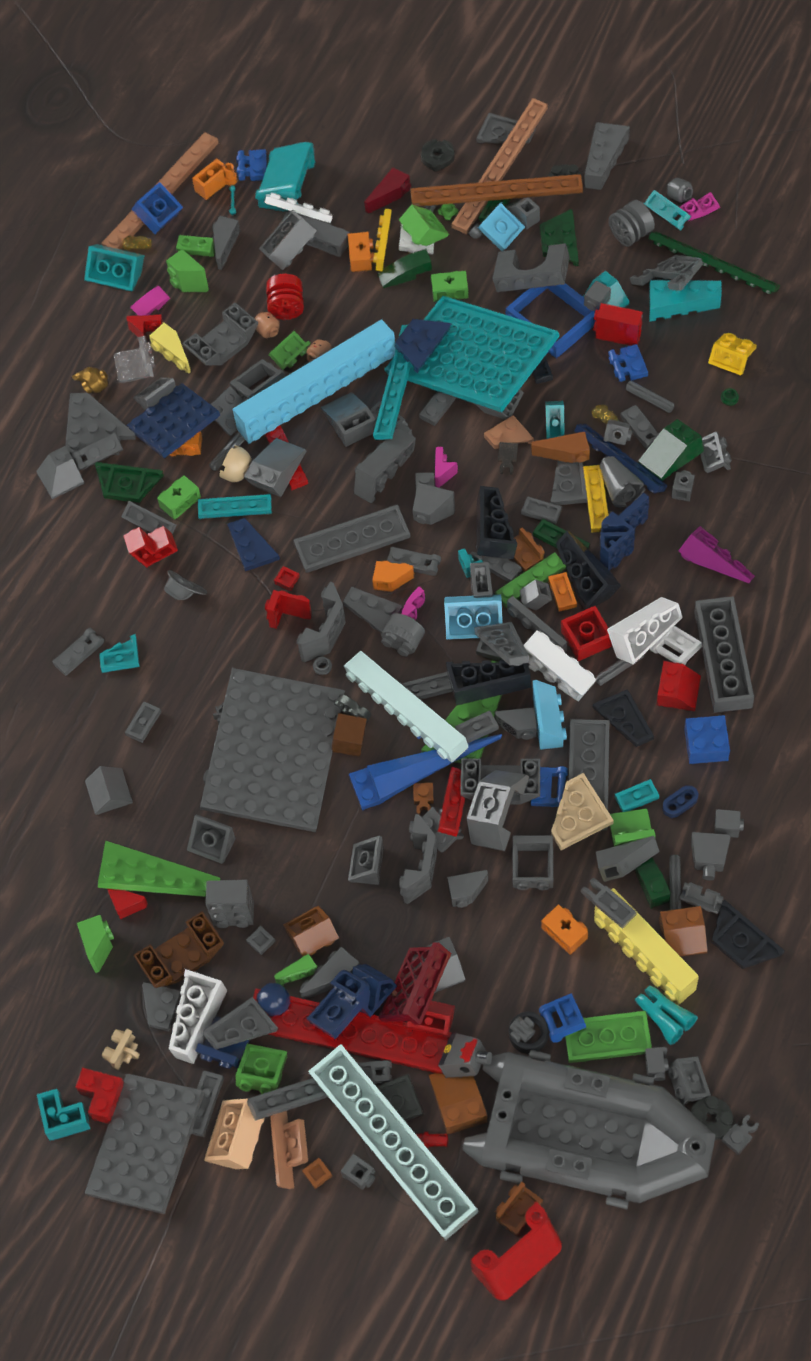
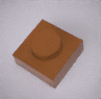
(317, 1173)

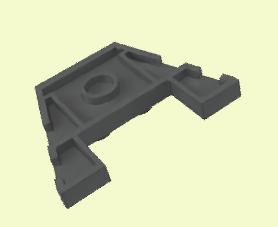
(677, 268)

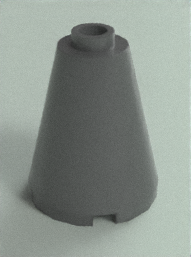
(620, 482)

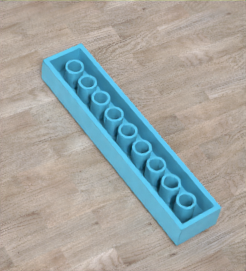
(314, 381)

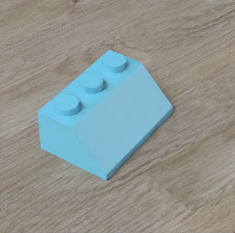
(467, 612)
(548, 716)

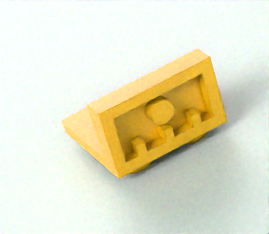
(731, 353)

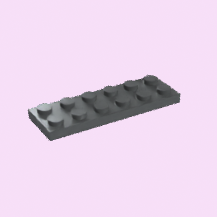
(351, 538)
(590, 754)

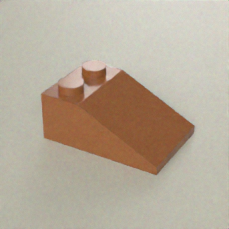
(458, 1102)

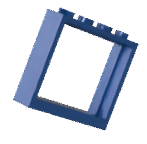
(572, 298)

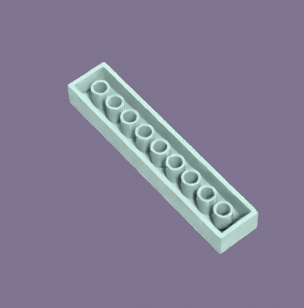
(393, 1142)

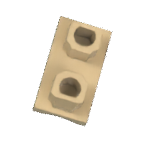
(124, 1050)

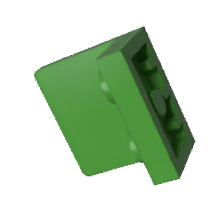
(630, 826)

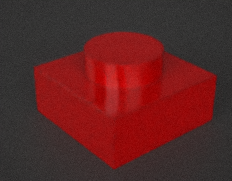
(286, 578)

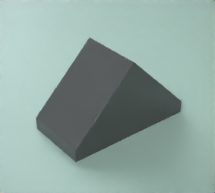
(480, 580)

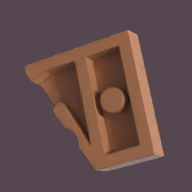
(508, 431)

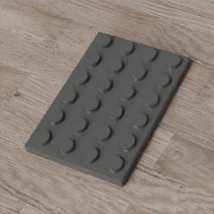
(145, 1143)

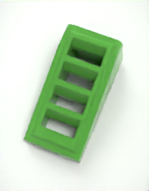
(300, 969)

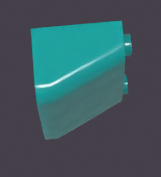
(286, 172)

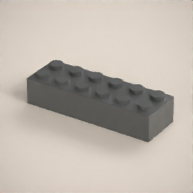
(724, 654)

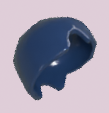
(273, 999)

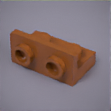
(527, 551)

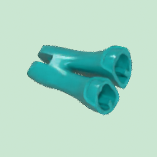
(671, 1030)

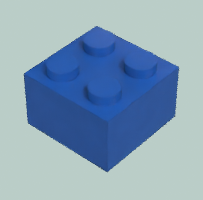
(157, 208)
(707, 739)

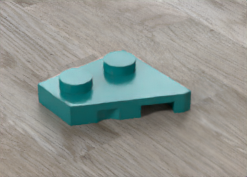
(120, 656)

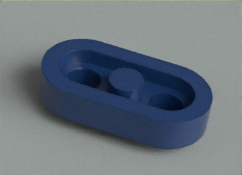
(679, 802)

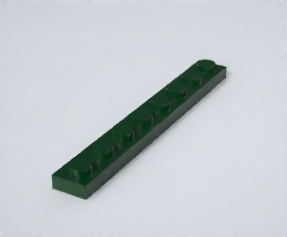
(719, 264)

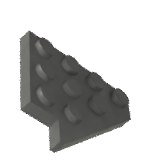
(91, 422)

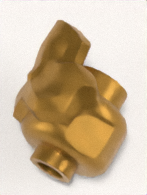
(92, 379)

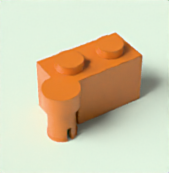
(214, 178)

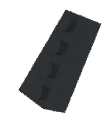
(493, 529)

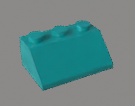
(113, 267)

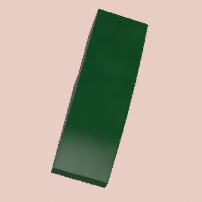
(405, 268)

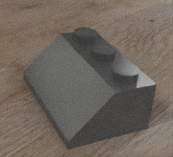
(288, 240)

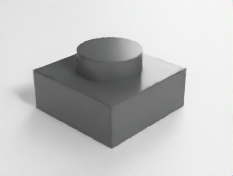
(260, 940)

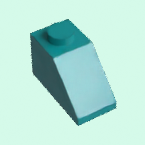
(554, 419)

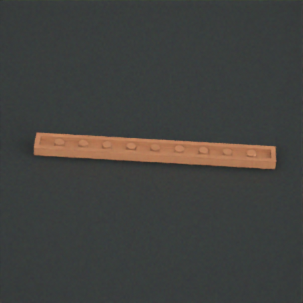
(502, 161)
(170, 181)

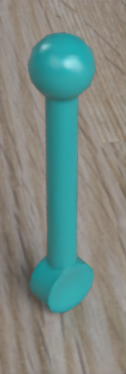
(232, 211)

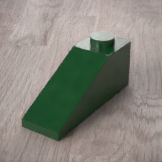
(653, 883)

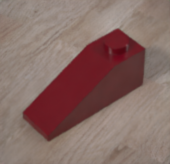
(390, 189)

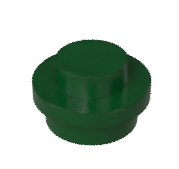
(729, 397)

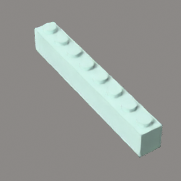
(406, 707)

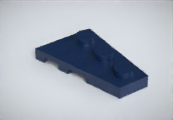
(251, 545)

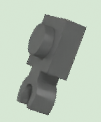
(738, 1136)

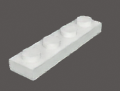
(305, 209)

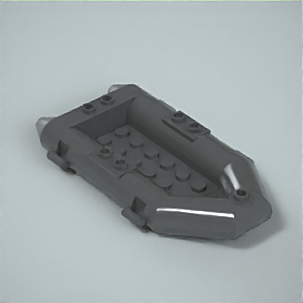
(589, 1131)

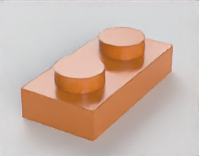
(562, 591)

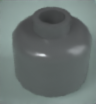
(679, 190)

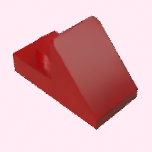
(144, 323)

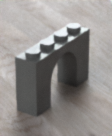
(549, 273)

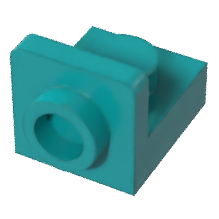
(465, 560)

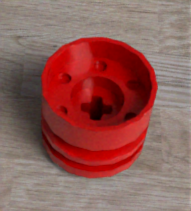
(284, 296)

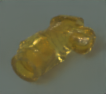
(138, 242)
(603, 412)

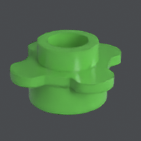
(448, 211)

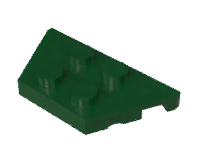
(560, 231)
(126, 482)

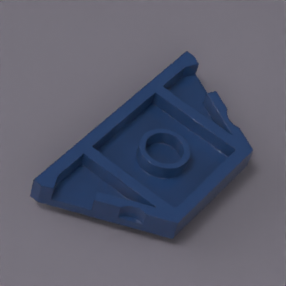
(421, 340)

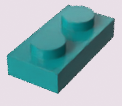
(637, 796)

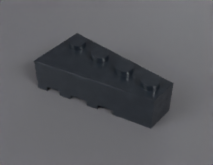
(486, 679)

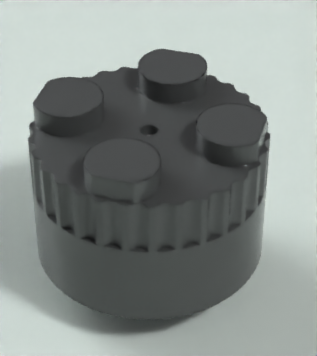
(402, 634)

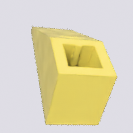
(167, 342)

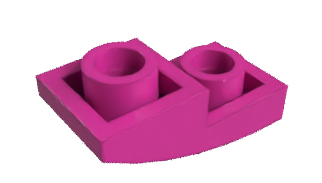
(700, 207)
(150, 301)
(415, 601)

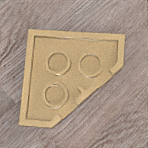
(579, 813)

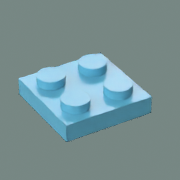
(501, 227)

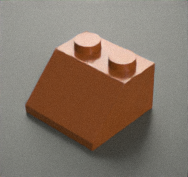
(684, 930)
(311, 931)

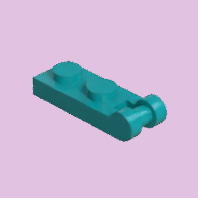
(666, 209)

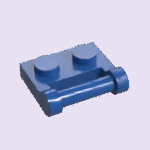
(546, 786)
(569, 1016)

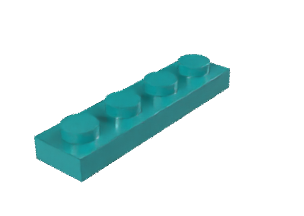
(234, 506)

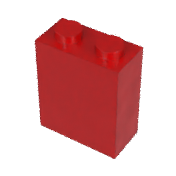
(618, 324)

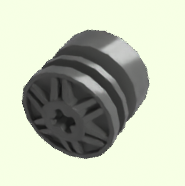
(631, 222)

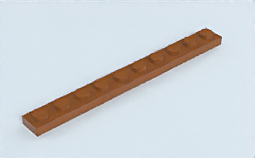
(496, 190)

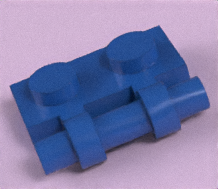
(257, 161)
(633, 363)

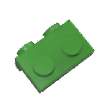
(196, 245)
(288, 350)

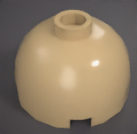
(236, 464)

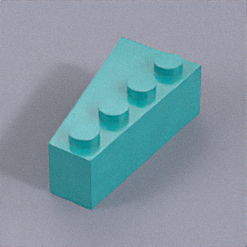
(695, 296)

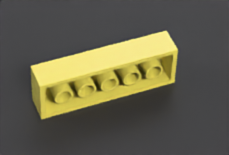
(651, 955)

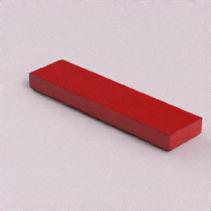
(452, 805)

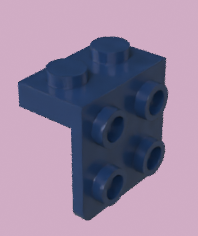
(226, 1056)

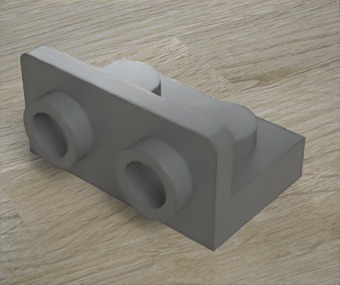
(715, 453)
(688, 1080)

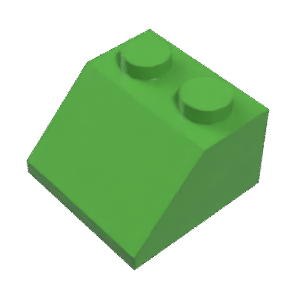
(422, 226)
(186, 273)
(96, 940)

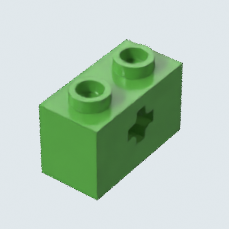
(450, 285)
(179, 497)

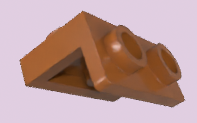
(513, 1212)

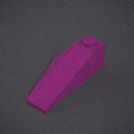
(703, 550)

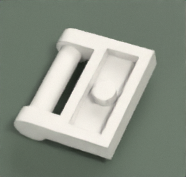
(678, 641)

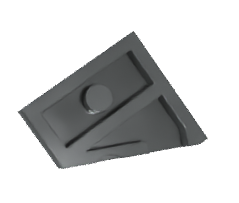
(160, 1005)

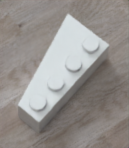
(642, 629)

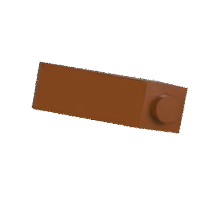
(564, 448)

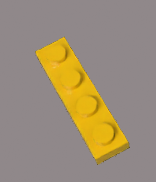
(383, 235)
(595, 496)

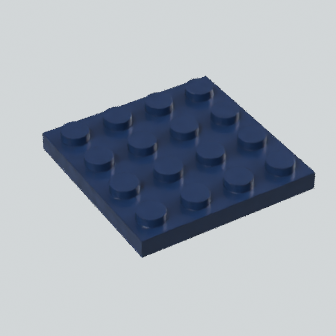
(173, 420)

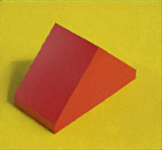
(127, 902)

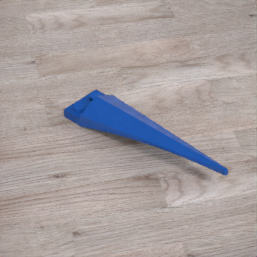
(388, 778)

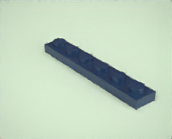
(651, 481)

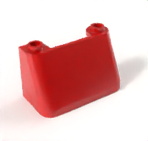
(521, 1262)

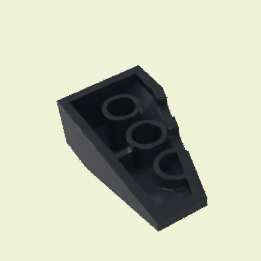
(589, 577)

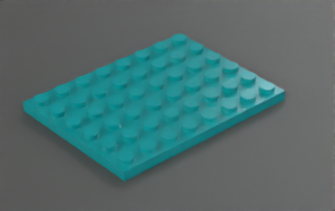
(482, 355)

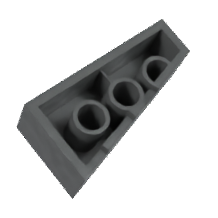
(604, 151)
(382, 464)

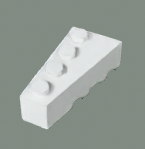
(558, 666)
(197, 1008)

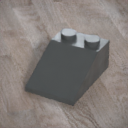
(275, 467)

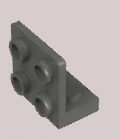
(224, 404)

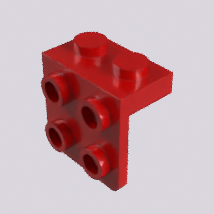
(286, 603)

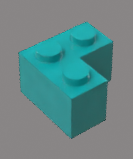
(61, 1120)

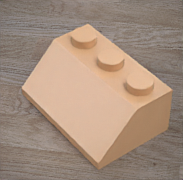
(234, 1135)

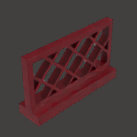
(421, 989)

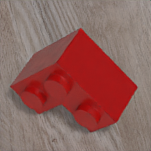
(150, 547)
(103, 1089)

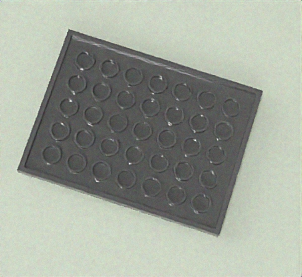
(272, 750)

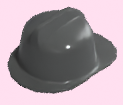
(181, 588)

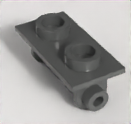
(692, 895)

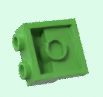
(260, 1069)

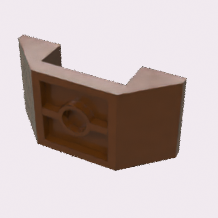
(184, 951)

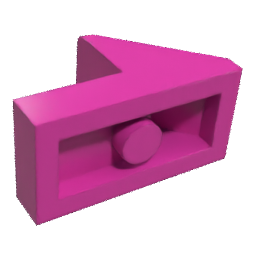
(443, 469)

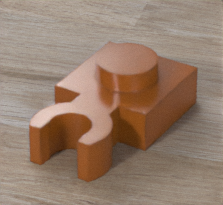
(423, 796)

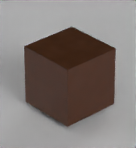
(349, 734)

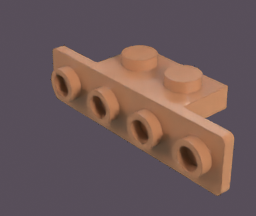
(288, 1147)

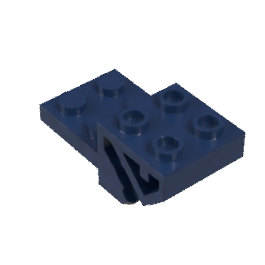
(619, 532)
(352, 992)

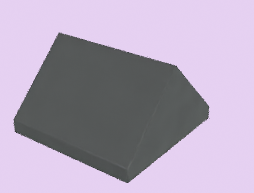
(152, 394)
(108, 789)
(210, 839)
(366, 861)

